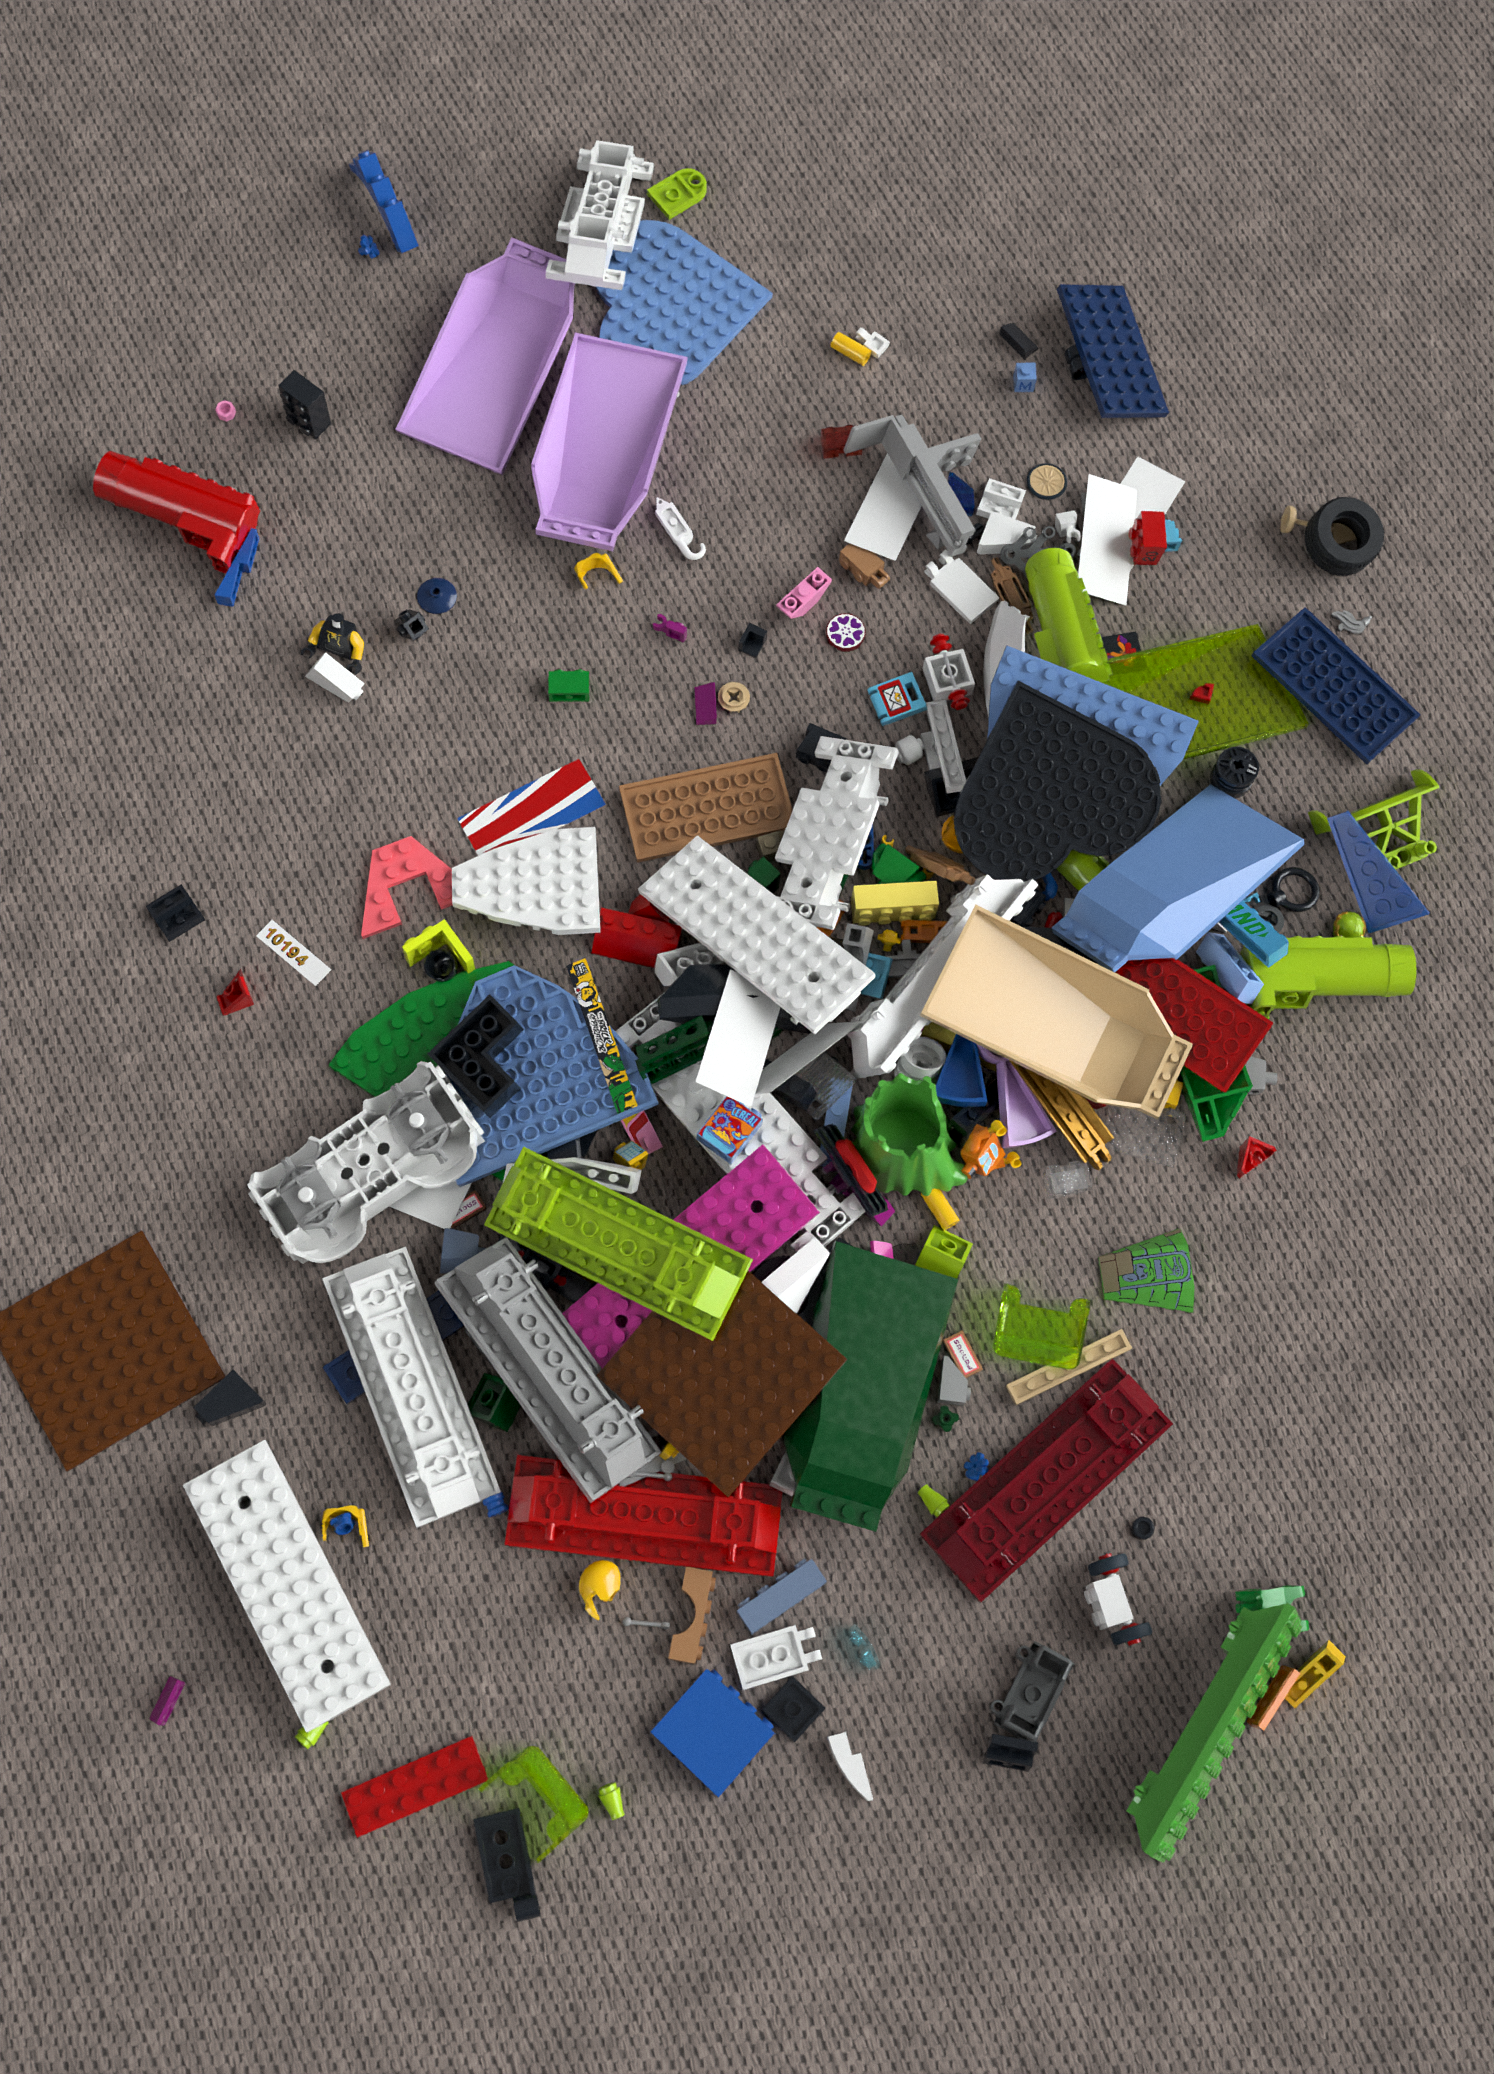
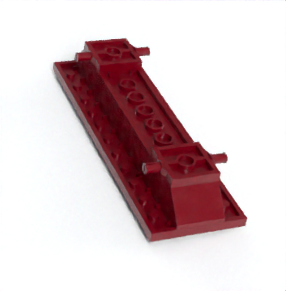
(1046, 1480)

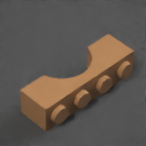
(685, 1645)

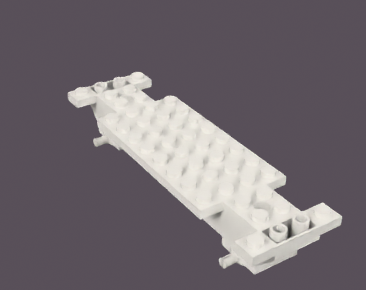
(779, 1132)

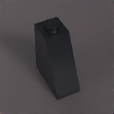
(228, 1400)

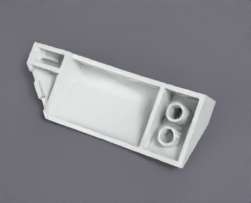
(1008, 630)

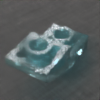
(868, 1654)

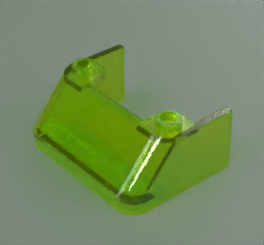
(551, 1786)

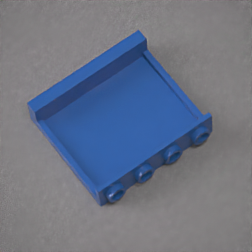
(713, 1731)

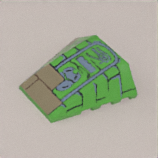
(1150, 1273)

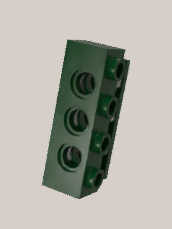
(668, 1051)

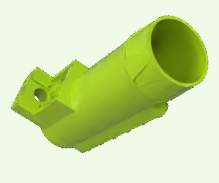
(1064, 615)
(1332, 969)

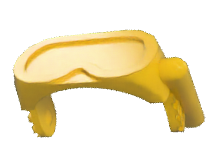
(595, 561)
(356, 1514)

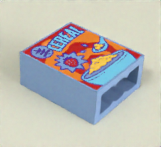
(729, 1129)

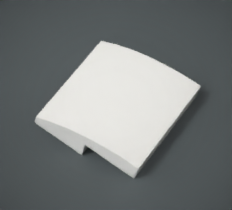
(1000, 499)

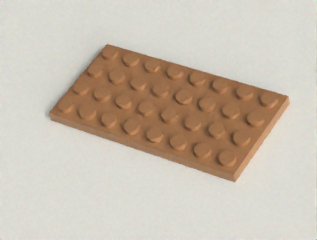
(713, 802)

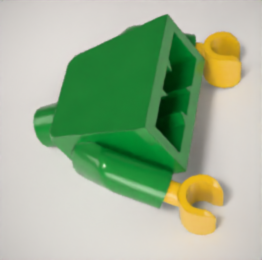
(894, 867)

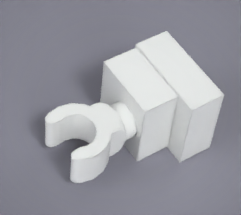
(1066, 525)

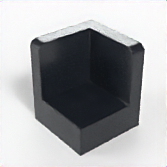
(752, 640)

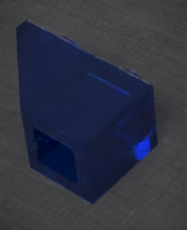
(963, 492)

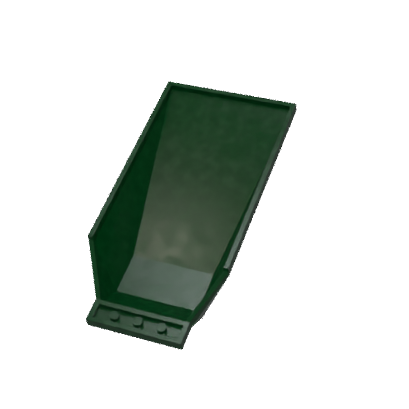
(864, 1423)

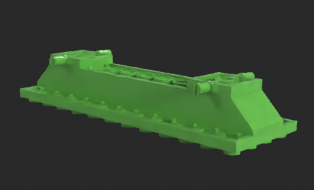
(1171, 1797)

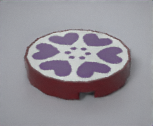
(845, 632)

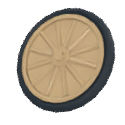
(1046, 481)

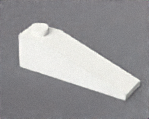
(673, 963)

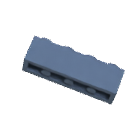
(781, 1596)

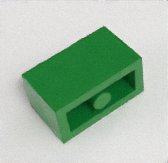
(569, 686)

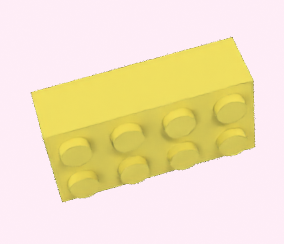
(894, 902)

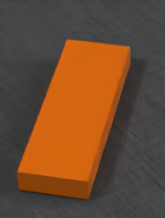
(1273, 1697)

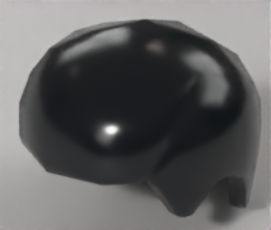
(440, 965)

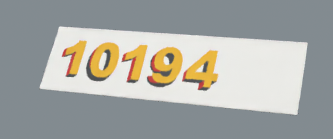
(293, 952)

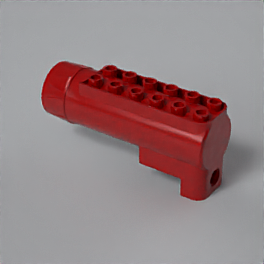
(201, 509)

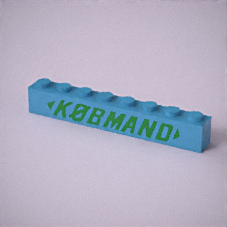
(1255, 934)

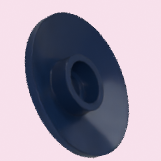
(436, 603)

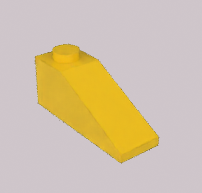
(1315, 1672)

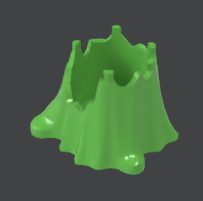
(906, 1138)

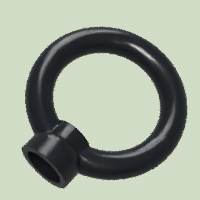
(1278, 898)

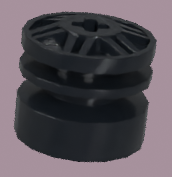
(1230, 780)

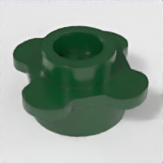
(945, 1412)

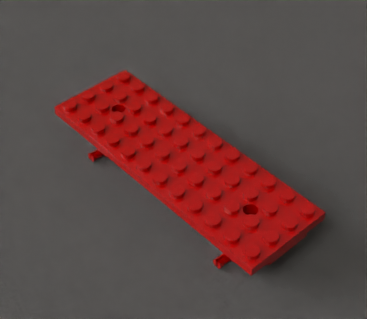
(646, 1521)

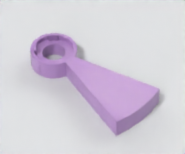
(1018, 1106)

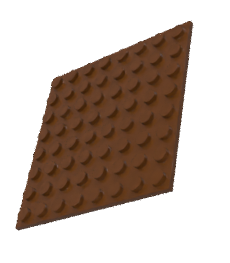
(105, 1350)
(726, 1396)

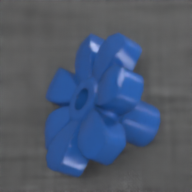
(368, 247)
(976, 1466)

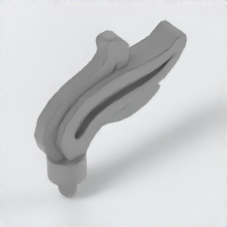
(1349, 623)

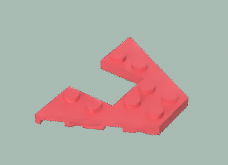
(396, 865)

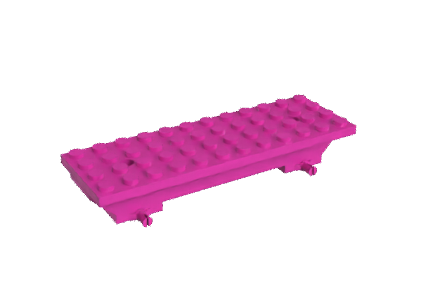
(746, 1210)

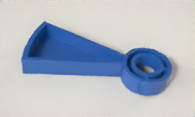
(962, 1076)

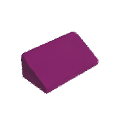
(705, 704)
(167, 1701)

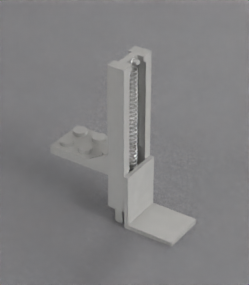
(923, 472)

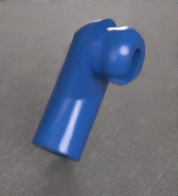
(1051, 886)

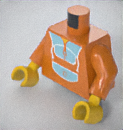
(984, 1152)

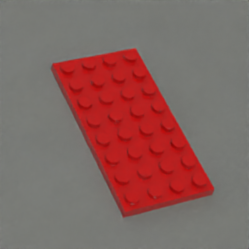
(1204, 1014)

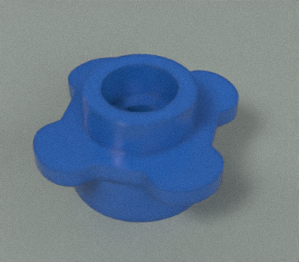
(342, 1524)

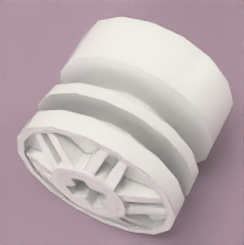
(923, 1059)

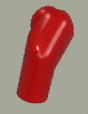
(1052, 919)

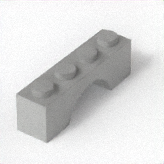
(857, 943)

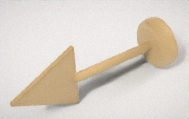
(1339, 531)

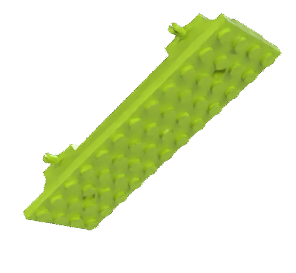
(618, 1243)

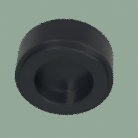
(1142, 1528)

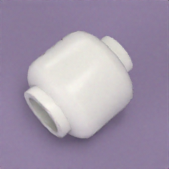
(909, 750)

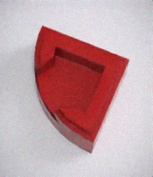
(1203, 693)

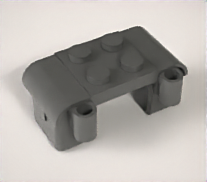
(1032, 1692)

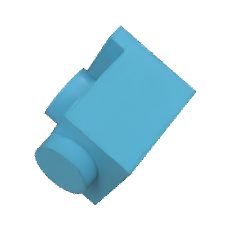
(1172, 536)

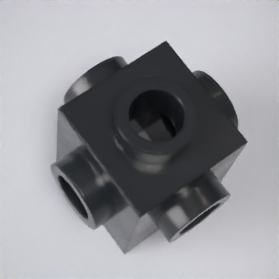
(411, 624)

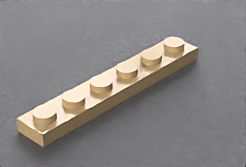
(1050, 1376)

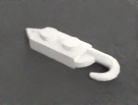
(677, 528)

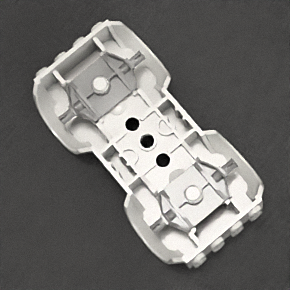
(326, 1216)

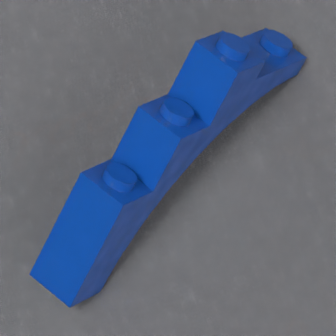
(392, 210)

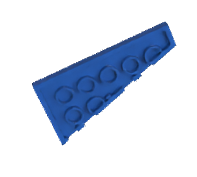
(1376, 884)

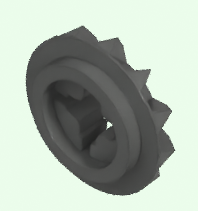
(1277, 918)

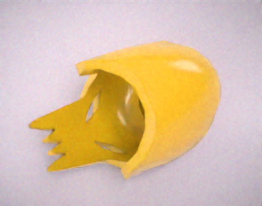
(601, 1579)

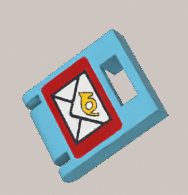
(894, 701)

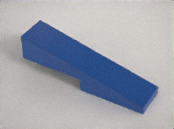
(243, 562)

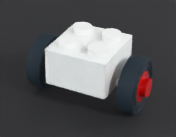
(1110, 1601)

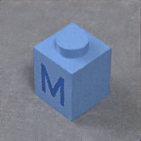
(1024, 377)

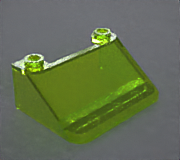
(1040, 1333)

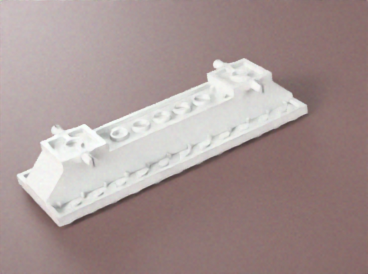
(757, 934)
(896, 1021)
(411, 1386)
(286, 1586)

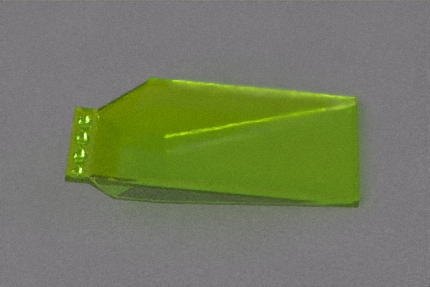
(1245, 697)

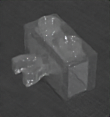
(1067, 1179)

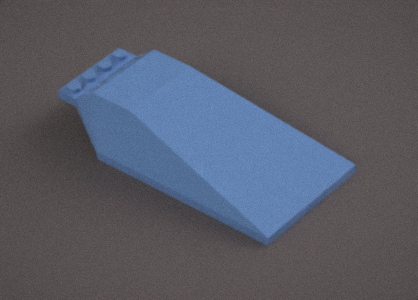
(1176, 882)

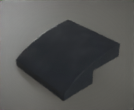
(175, 913)
(1010, 1752)

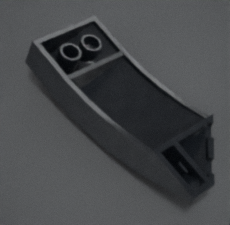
(700, 993)

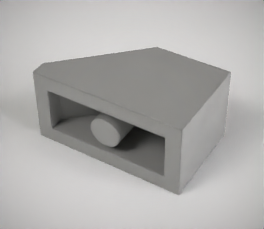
(952, 1384)

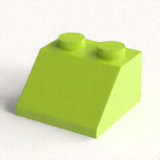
(944, 1253)

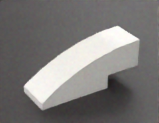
(850, 1765)

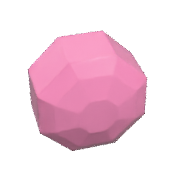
(225, 410)

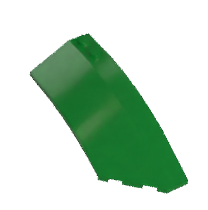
(1209, 1106)

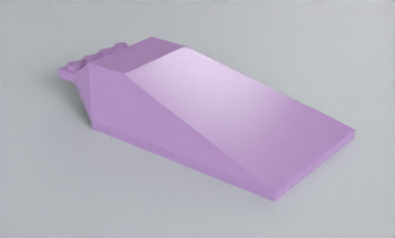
(491, 358)
(602, 438)

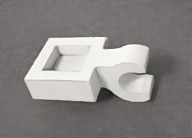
(873, 342)

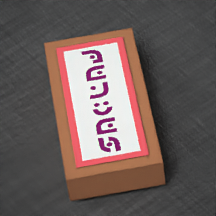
(962, 1354)

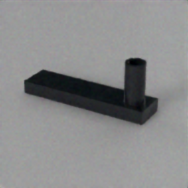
(970, 1116)

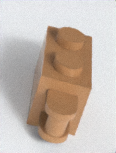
(864, 565)

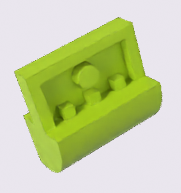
(1081, 868)

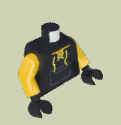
(338, 638)

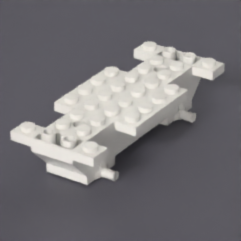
(600, 216)
(832, 828)

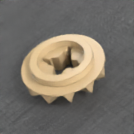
(733, 689)

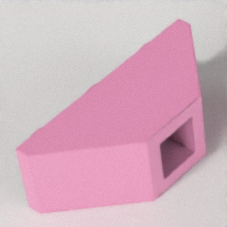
(805, 594)

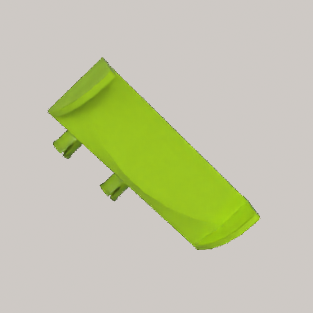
(1415, 848)

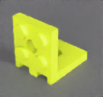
(434, 938)

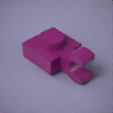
(672, 629)

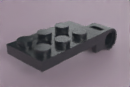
(517, 1880)

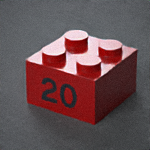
(1148, 538)

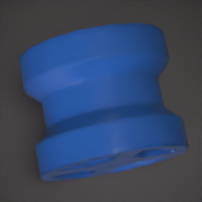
(495, 1505)

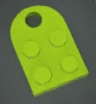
(677, 192)

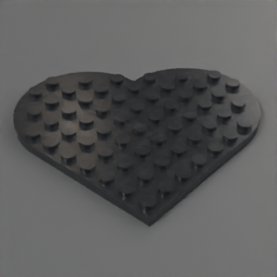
(1050, 788)

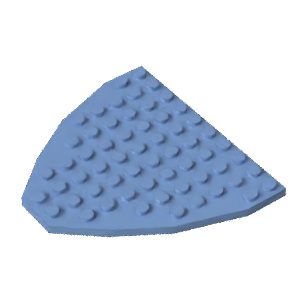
(1153, 727)
(555, 1067)

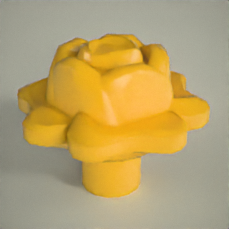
(889, 939)

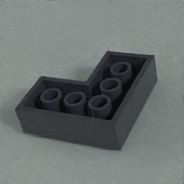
(469, 1055)

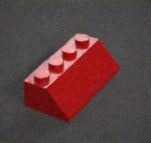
(634, 937)

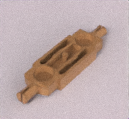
(1003, 578)
(940, 865)

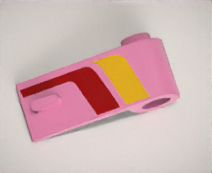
(641, 1132)

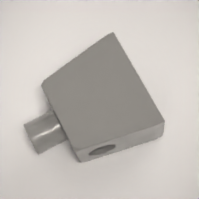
(1258, 1075)

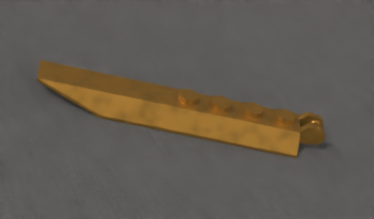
(1072, 1116)

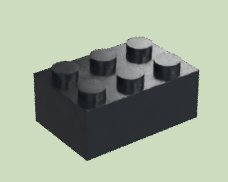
(304, 404)

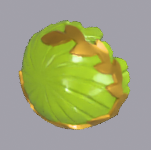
(1349, 925)

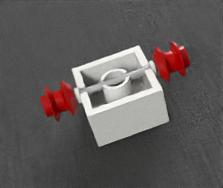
(948, 673)

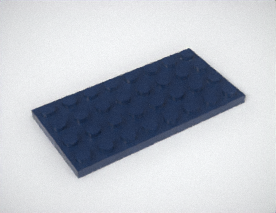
(1112, 351)
(1336, 685)

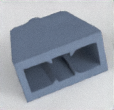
(458, 1248)

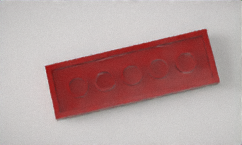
(414, 1786)

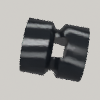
(1075, 364)

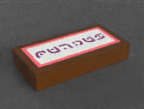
(470, 1207)

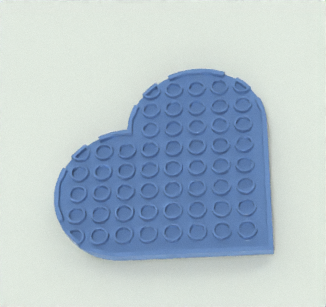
(678, 297)

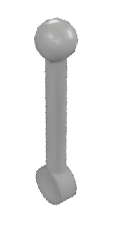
(667, 1476)
(627, 1621)

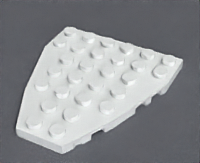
(535, 882)

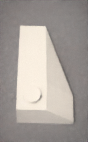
(795, 1276)

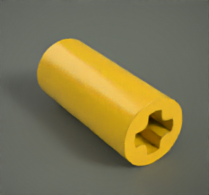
(851, 348)
(941, 1209)

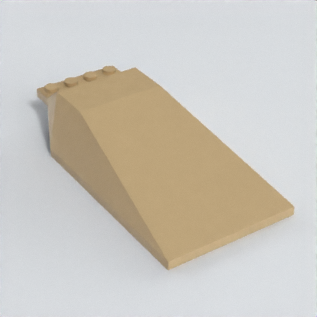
(1057, 1015)

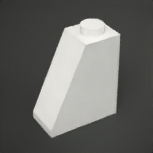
(1002, 531)
(335, 678)

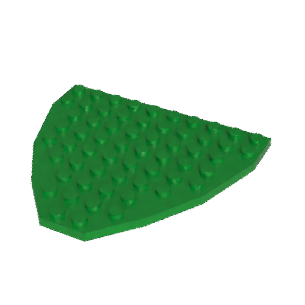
(404, 1033)

